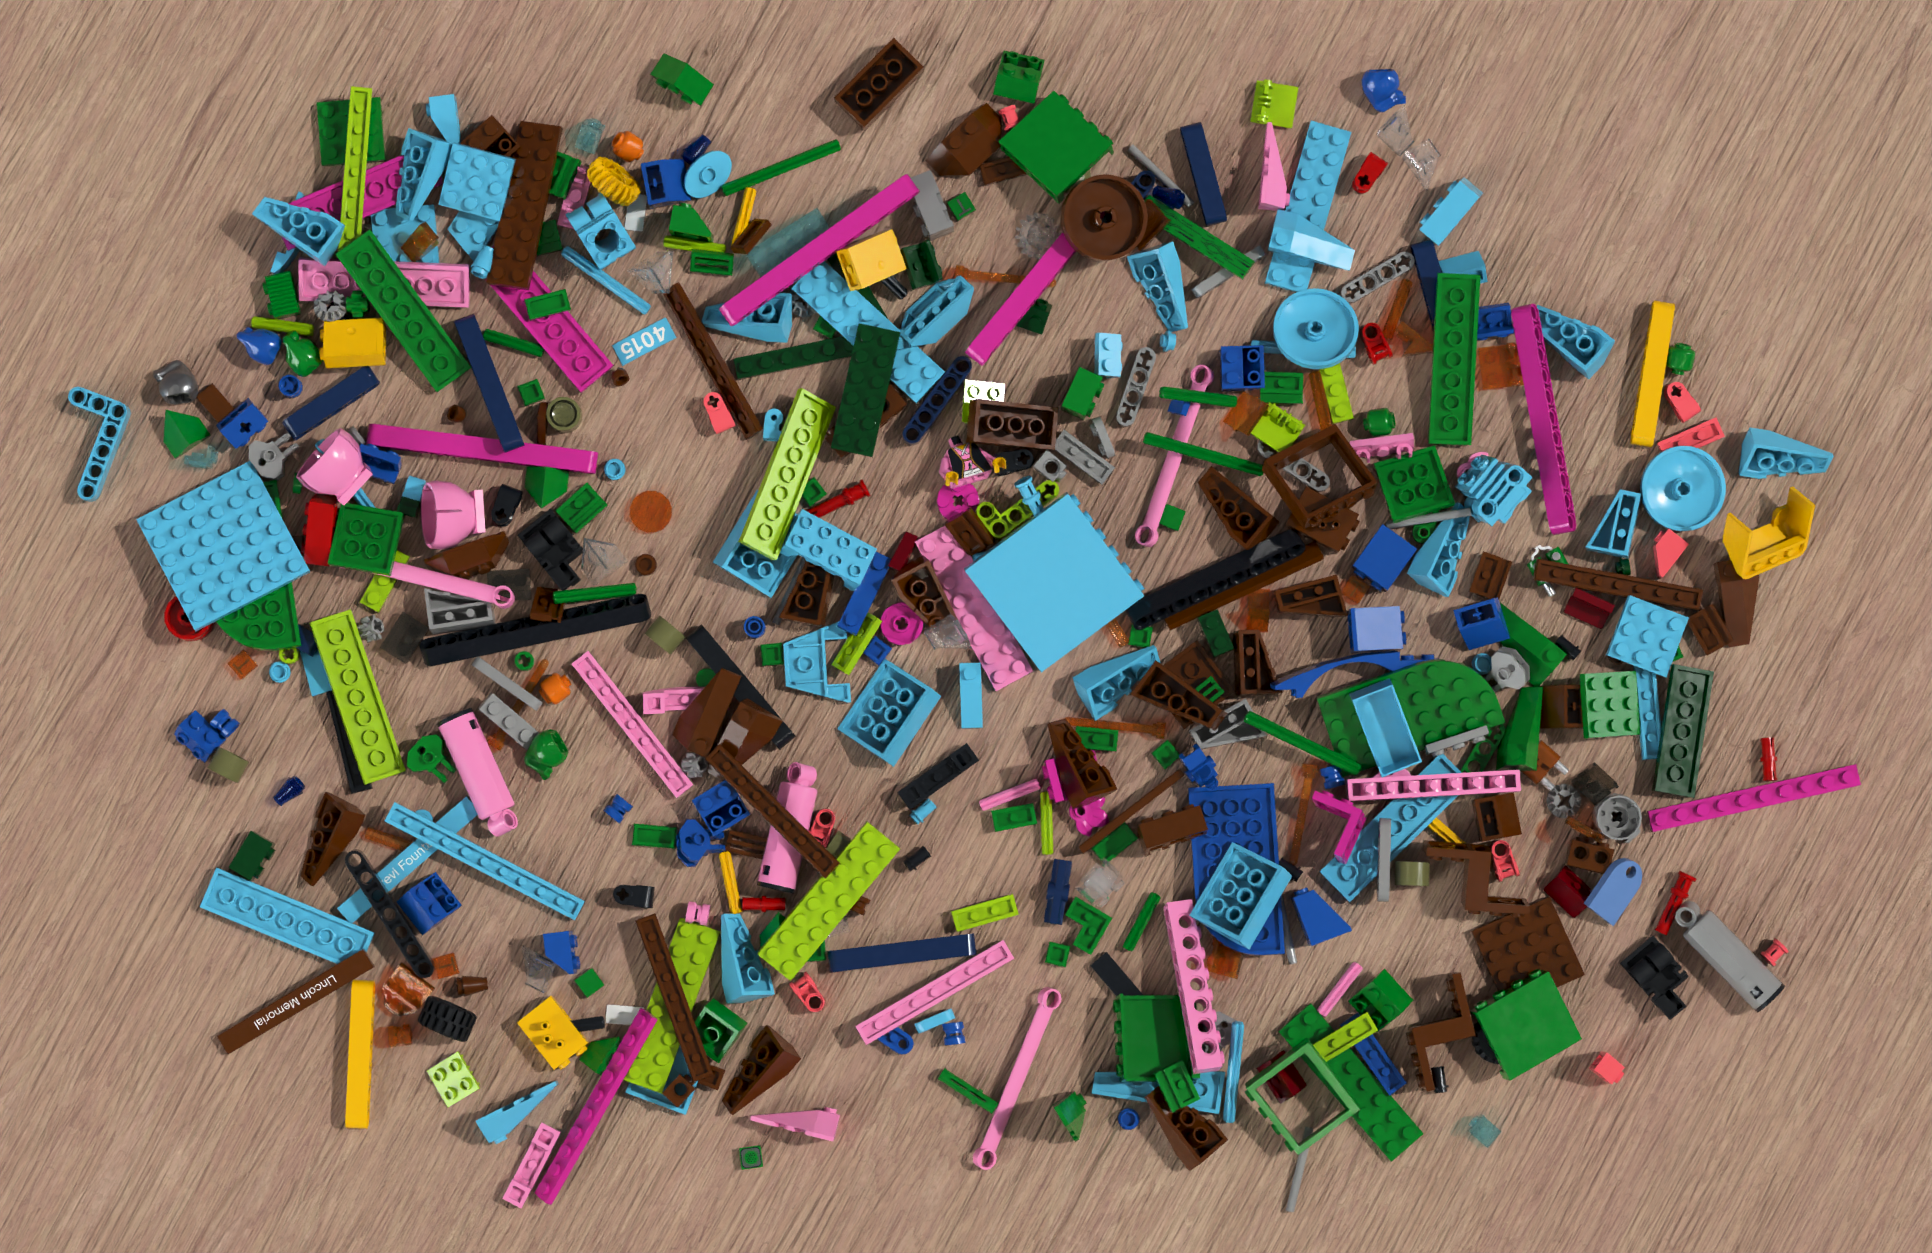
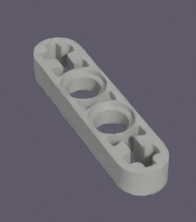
(1223, 275)
(1379, 280)
(1139, 388)
(1291, 469)
(507, 683)
(1384, 847)

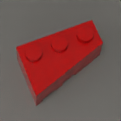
(319, 528)

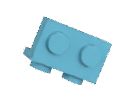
(1108, 355)

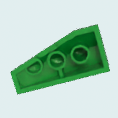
(1533, 646)
(1521, 738)
(1072, 1113)

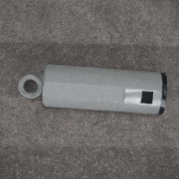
(1729, 956)

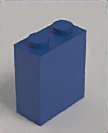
(1383, 558)

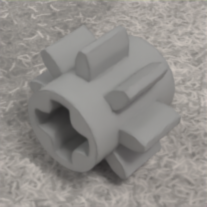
(370, 628)
(694, 765)

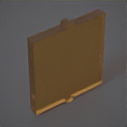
(1246, 413)

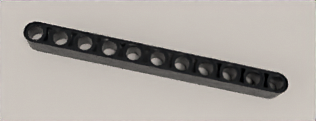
(529, 632)

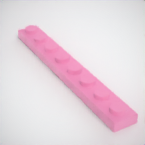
(632, 724)
(934, 992)

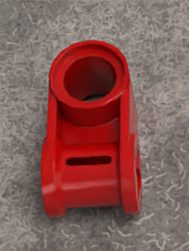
(1370, 171)
(1375, 344)

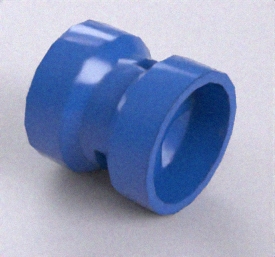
(291, 383)
(754, 627)
(224, 723)
(1332, 777)
(618, 808)
(952, 1028)

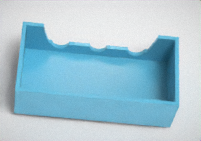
(829, 548)
(1385, 727)

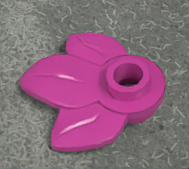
(1091, 817)

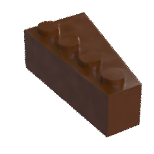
(1171, 693)

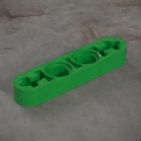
(1482, 759)

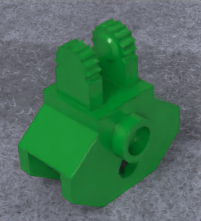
(430, 758)

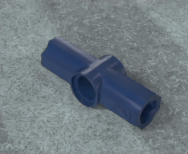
(1057, 891)

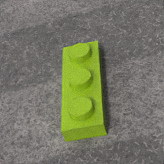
(1336, 394)
(381, 587)
(855, 645)
(985, 913)
(1345, 1036)

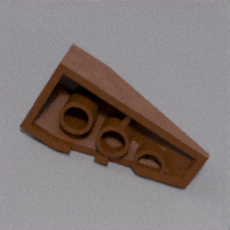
(922, 591)
(1736, 600)
(704, 717)
(747, 732)
(1079, 772)
(335, 829)
(765, 1066)
(1186, 1130)

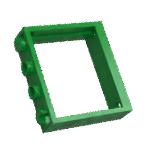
(1266, 1111)

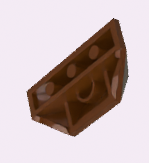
(968, 144)
(470, 558)

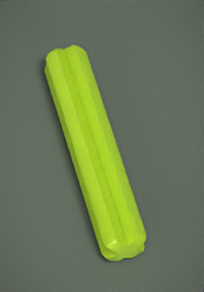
(689, 244)
(282, 325)
(1046, 824)

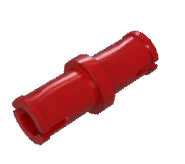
(1768, 759)
(763, 903)

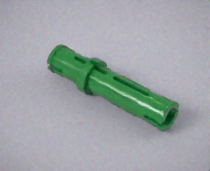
(989, 1104)

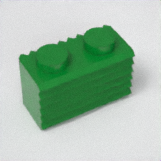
(282, 295)

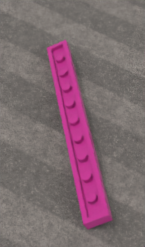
(1754, 798)
(596, 1106)

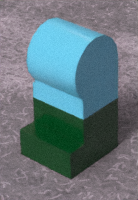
(411, 497)

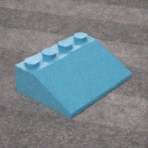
(750, 565)
(889, 712)
(1241, 895)

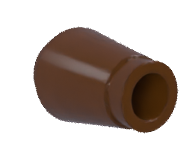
(470, 985)

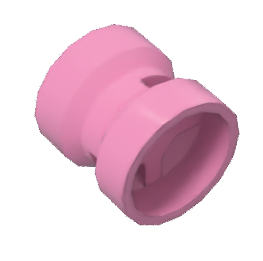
(702, 915)

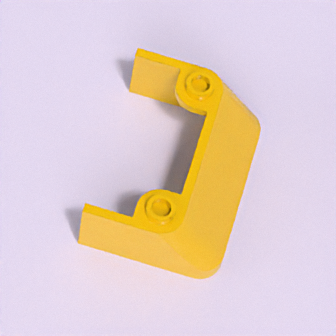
(1773, 543)

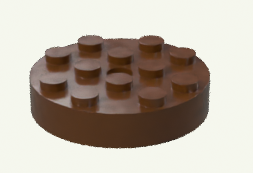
(1082, 217)

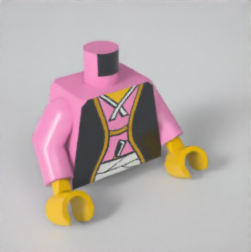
(967, 463)

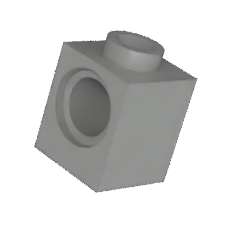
(1047, 458)

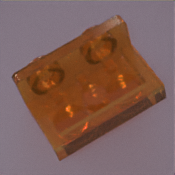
(1224, 960)

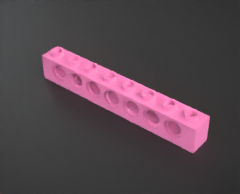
(1433, 785)
(1201, 1061)

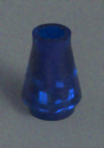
(695, 149)
(1169, 196)
(291, 788)

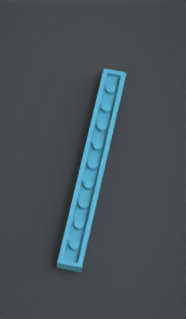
(484, 861)

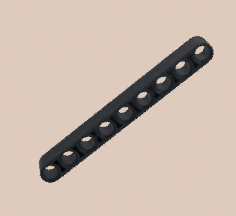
(1215, 579)

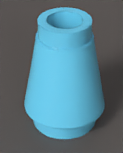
(482, 263)

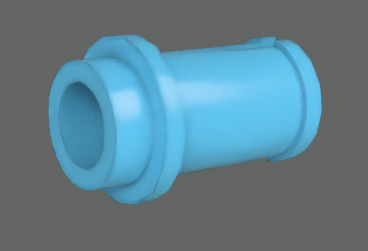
(922, 811)

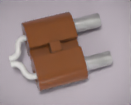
(1546, 760)

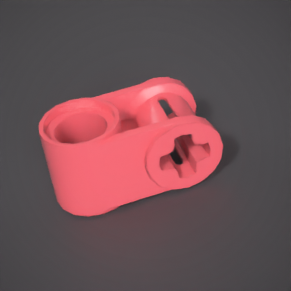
(1683, 403)
(720, 415)
(823, 830)
(1503, 861)
(807, 991)

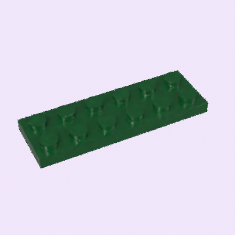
(865, 390)
(1682, 731)

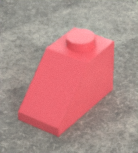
(1667, 551)
(1607, 1068)

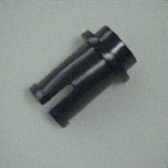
(1570, 649)
(916, 858)
(1293, 870)
(1439, 1080)

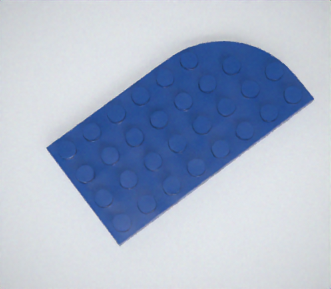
(1248, 819)

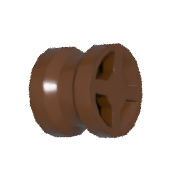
(860, 905)

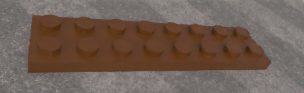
(525, 206)

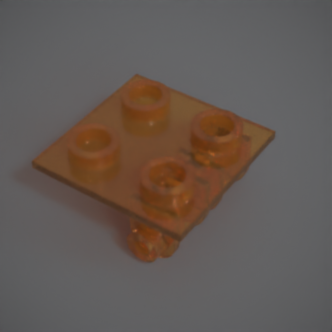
(1500, 366)

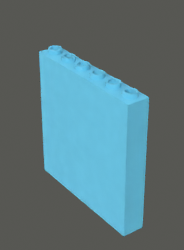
(1055, 581)

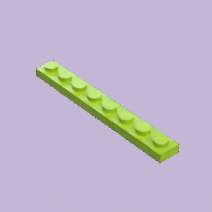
(355, 164)

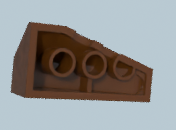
(1239, 513)

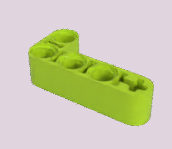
(1025, 511)

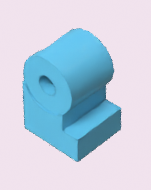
(772, 423)

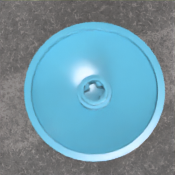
(1315, 328)
(1683, 488)

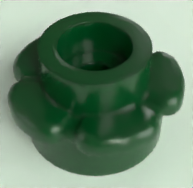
(1623, 566)

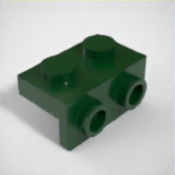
(921, 265)
(1036, 316)

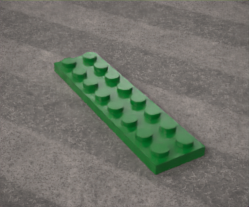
(403, 310)
(1454, 359)
(1378, 1113)

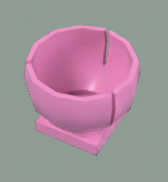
(336, 471)
(450, 514)

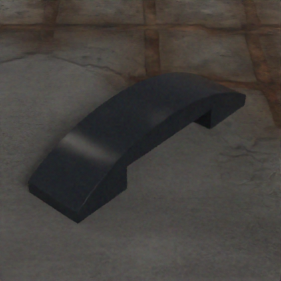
(938, 776)

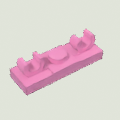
(576, 196)
(1384, 445)

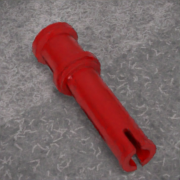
(848, 496)
(1663, 927)

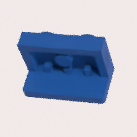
(1494, 321)
(383, 464)
(199, 736)

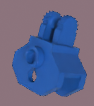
(1200, 768)
(694, 843)

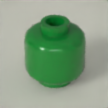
(1680, 358)
(1379, 422)

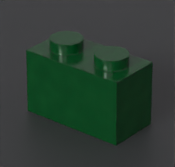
(1215, 633)
(252, 856)

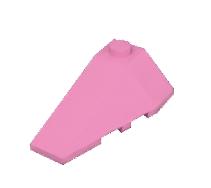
(1273, 183)
(813, 1122)

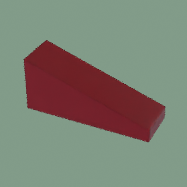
(903, 551)

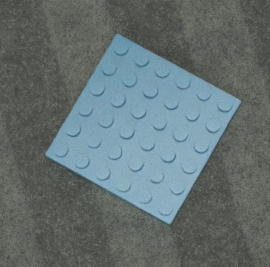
(223, 545)

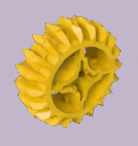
(613, 181)

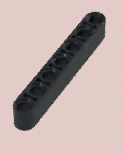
(717, 659)
(390, 924)

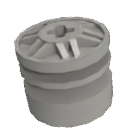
(1629, 817)

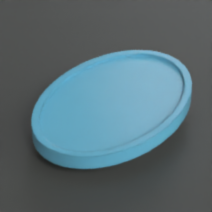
(707, 174)

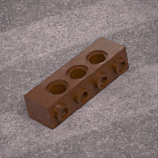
(895, 405)

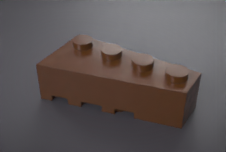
(810, 596)

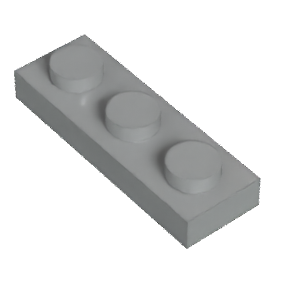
(1083, 457)
(508, 720)
(1457, 742)

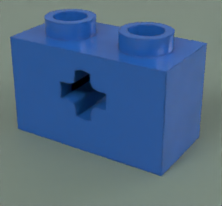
(247, 413)

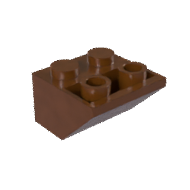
(492, 138)
(1561, 707)
(1496, 817)

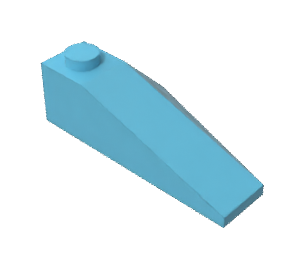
(422, 166)
(308, 230)
(1301, 239)
(1161, 277)
(768, 323)
(1578, 343)
(1772, 453)
(1437, 558)
(1108, 681)
(742, 970)
(505, 1119)

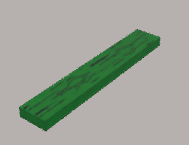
(1205, 242)

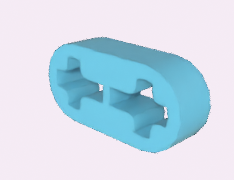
(934, 1021)

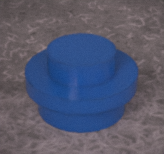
(1128, 1118)

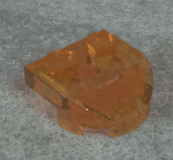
(405, 991)

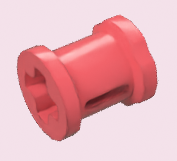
(1009, 117)
(1777, 945)

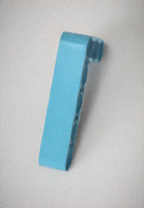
(102, 440)

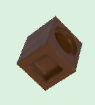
(670, 1091)

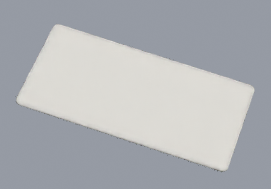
(636, 214)
(621, 1014)

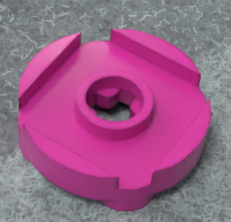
(945, 500)
(890, 628)

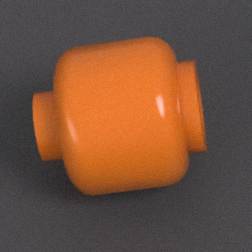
(627, 146)
(555, 688)

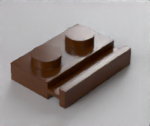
(1156, 223)
(969, 531)
(1490, 576)
(544, 607)
(1710, 629)

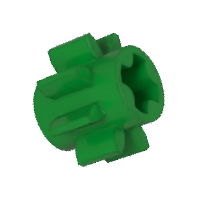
(357, 304)

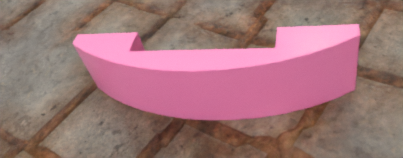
(669, 699)
(531, 1165)

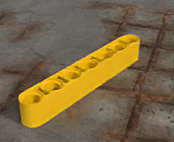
(1652, 373)
(360, 1054)

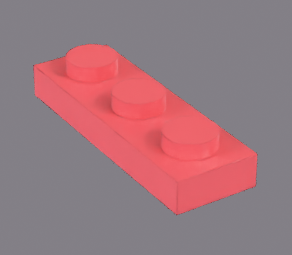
(1695, 437)

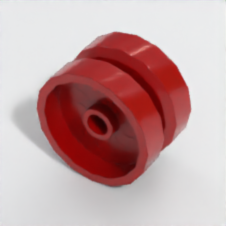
(178, 623)

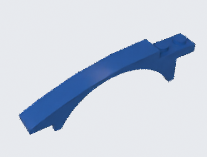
(1301, 680)

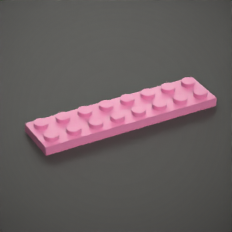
(434, 282)
(986, 631)

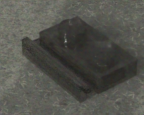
(517, 580)
(404, 637)
(1594, 784)

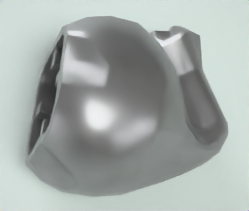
(176, 383)

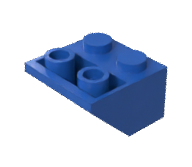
(664, 182)
(1242, 368)
(1482, 623)
(721, 807)
(428, 903)
(560, 949)

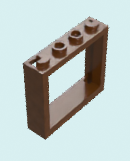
(1305, 447)

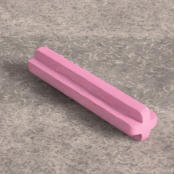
(1009, 794)
(1339, 989)

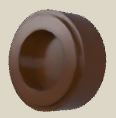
(646, 564)

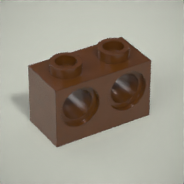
(1588, 861)

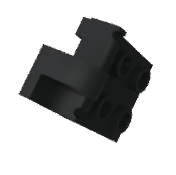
(553, 548)
(1657, 973)

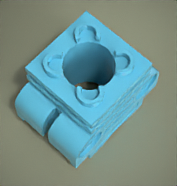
(597, 218)
(1493, 489)

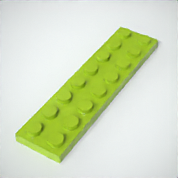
(787, 474)
(357, 697)
(828, 901)
(691, 954)

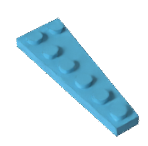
(1208, 1088)

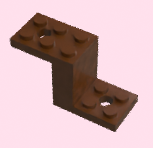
(1476, 878)
(1440, 1031)

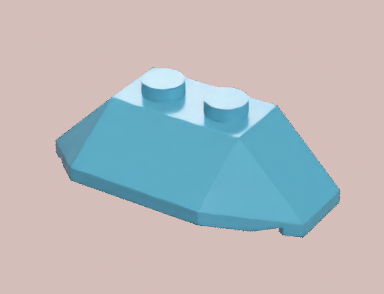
(937, 311)

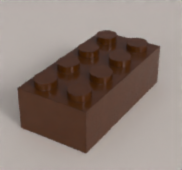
(879, 84)
(1012, 424)

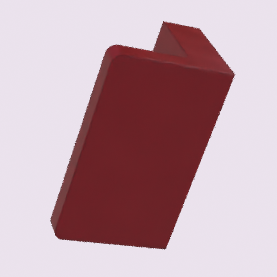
(1588, 608)
(1568, 891)
(1286, 1082)

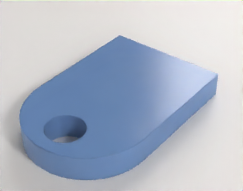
(1615, 890)

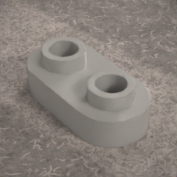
(1105, 446)

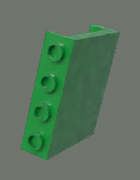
(1055, 145)
(1526, 1023)
(1149, 1036)

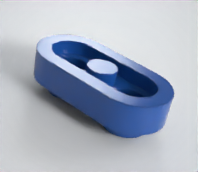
(893, 1039)

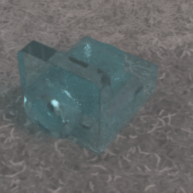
(590, 135)
(199, 461)
(1483, 1130)

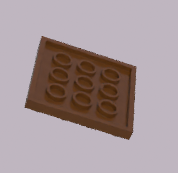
(1528, 943)

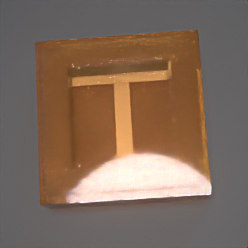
(1355, 589)
(242, 664)
(446, 965)

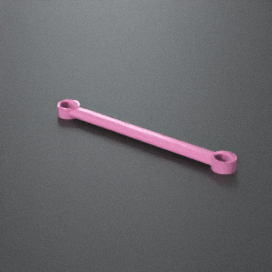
(1172, 462)
(451, 584)
(1016, 1078)

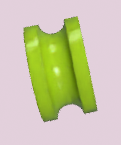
(288, 660)

